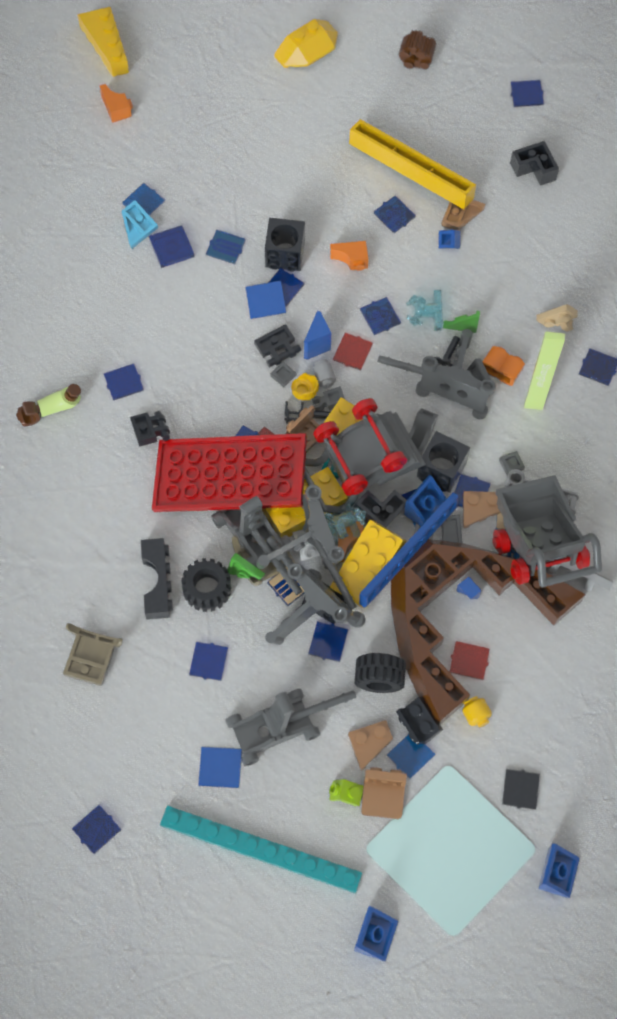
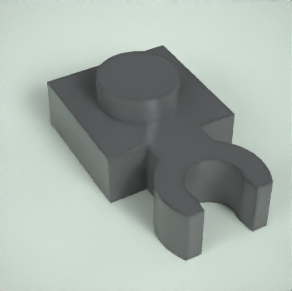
(329, 399)

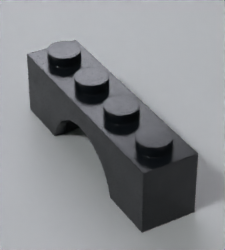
(157, 601)

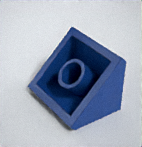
(318, 337)
(424, 501)
(559, 871)
(376, 934)

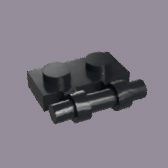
(275, 341)
(144, 430)

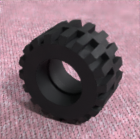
(202, 570)
(380, 673)

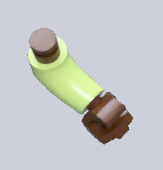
(59, 401)

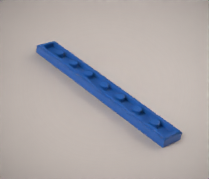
(408, 550)

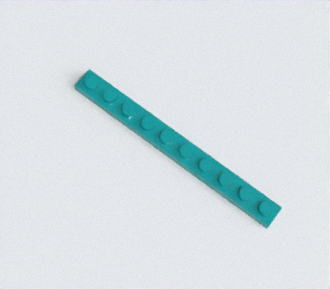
(261, 849)

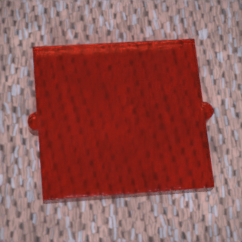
(352, 351)
(469, 660)

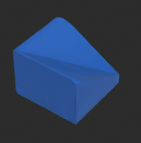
(449, 239)
(469, 588)

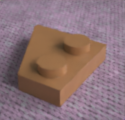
(456, 217)
(478, 506)
(369, 742)

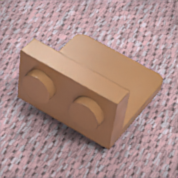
(304, 424)
(383, 793)

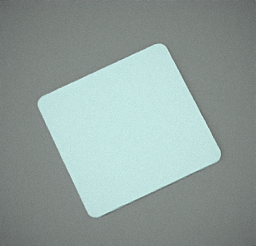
(450, 850)

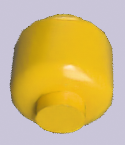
(477, 712)

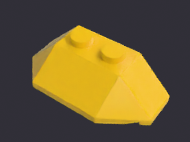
(307, 44)

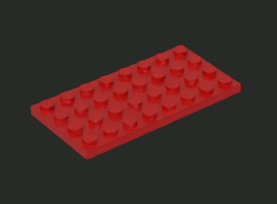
(229, 472)

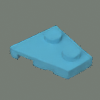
(137, 223)

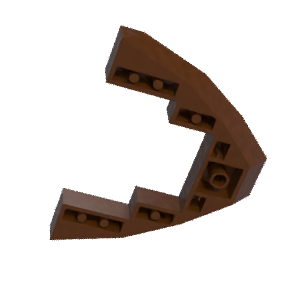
(425, 578)

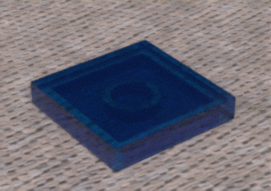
(171, 246)

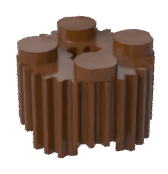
(417, 50)

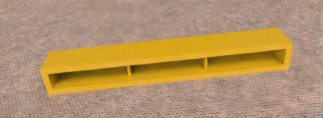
(412, 164)

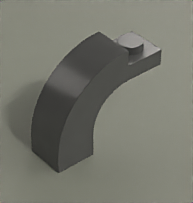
(423, 428)

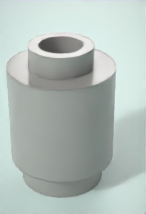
(324, 373)

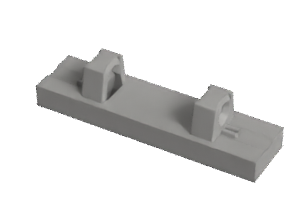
(591, 579)

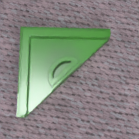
(463, 322)
(243, 568)

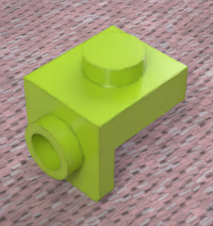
(346, 792)

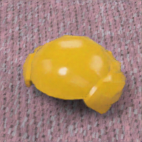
(305, 387)

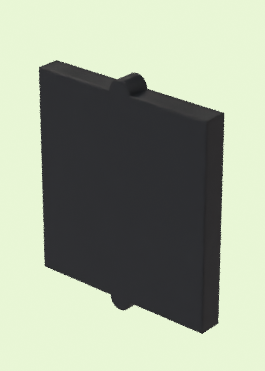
(520, 789)

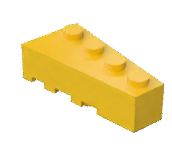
(104, 36)

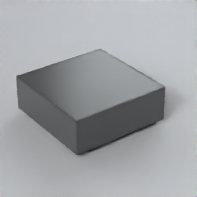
(283, 374)
(511, 462)

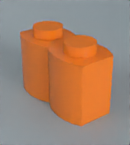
(503, 366)

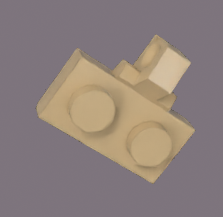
(558, 316)

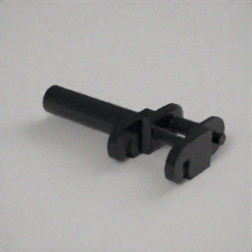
(449, 352)
(317, 414)

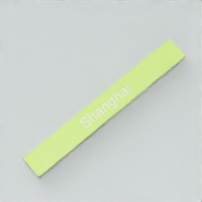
(544, 370)

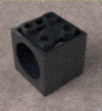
(284, 232)
(447, 448)

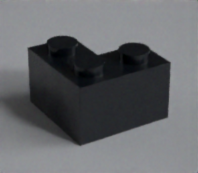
(535, 159)
(381, 512)

